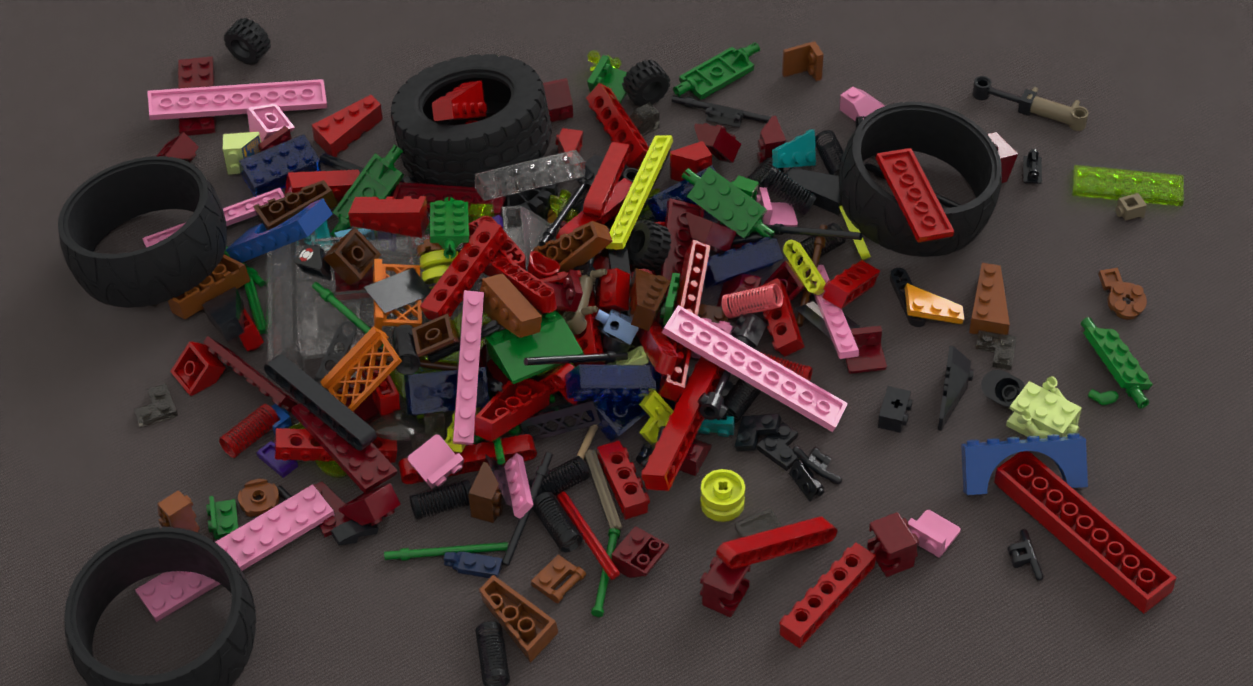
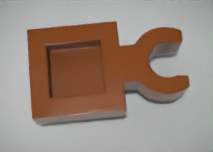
(1109, 278)

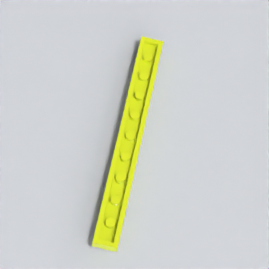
(639, 191)

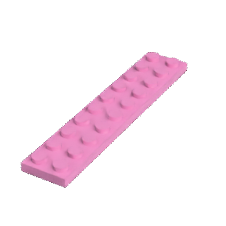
(235, 99)
(755, 368)
(245, 545)

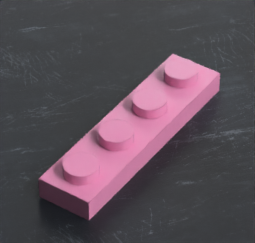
(518, 486)

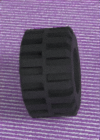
(247, 41)
(646, 83)
(648, 245)

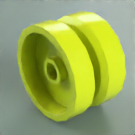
(434, 265)
(722, 495)

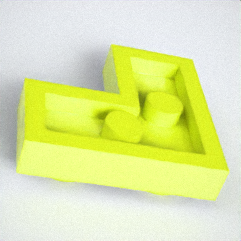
(659, 415)

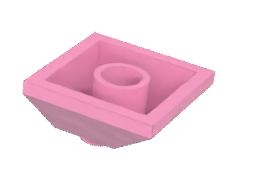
(858, 103)
(267, 120)

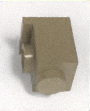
(1131, 207)

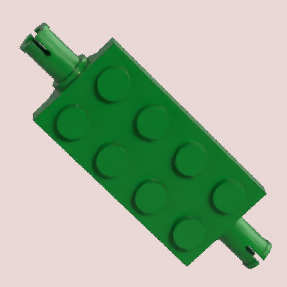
(717, 72)
(375, 180)
(727, 203)
(449, 224)
(1118, 361)

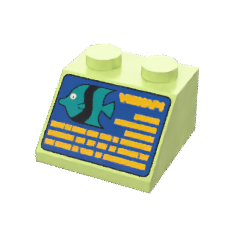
(237, 147)

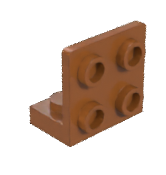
(803, 58)

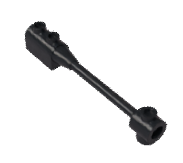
(749, 331)

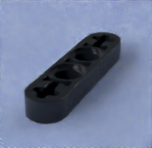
(897, 285)

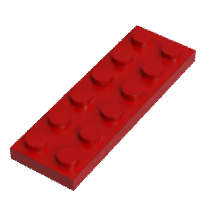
(914, 195)

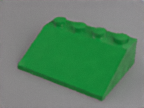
(552, 340)

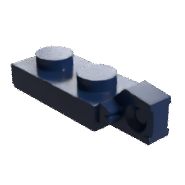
(473, 564)

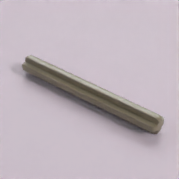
(603, 489)

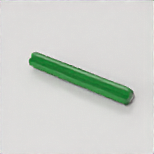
(255, 306)

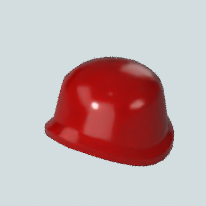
(542, 266)

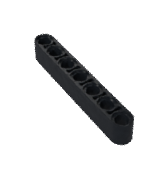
(320, 402)

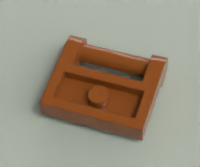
(553, 575)

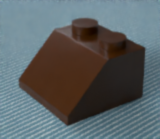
(352, 256)
(435, 336)
(485, 496)

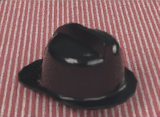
(612, 343)
(1001, 387)

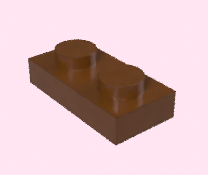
(712, 312)

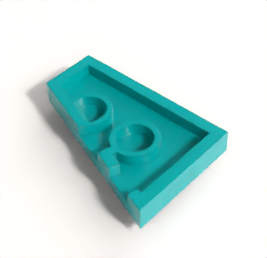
(796, 152)
(722, 427)

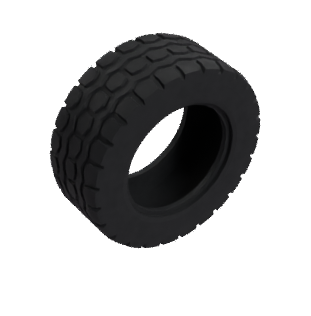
(451, 154)

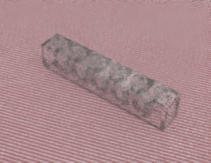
(529, 175)

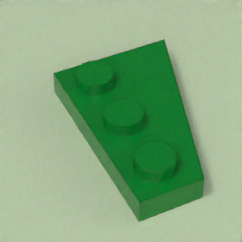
(670, 300)

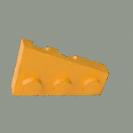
(930, 306)

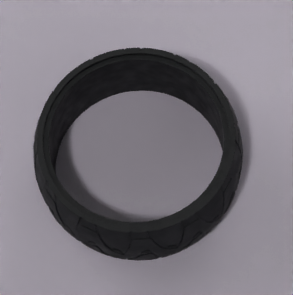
(929, 131)
(156, 271)
(144, 555)

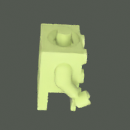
(1043, 412)

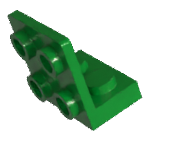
(608, 76)

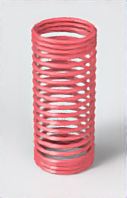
(736, 303)

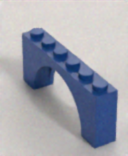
(261, 241)
(982, 458)

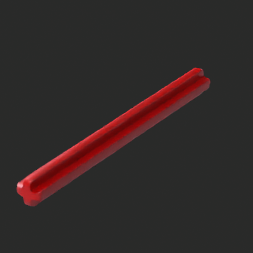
(588, 536)

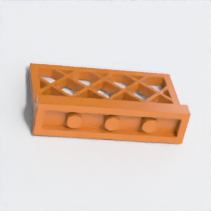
(380, 317)
(354, 361)

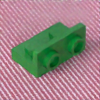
(223, 517)

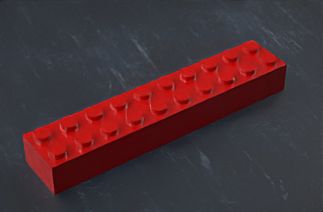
(1085, 531)

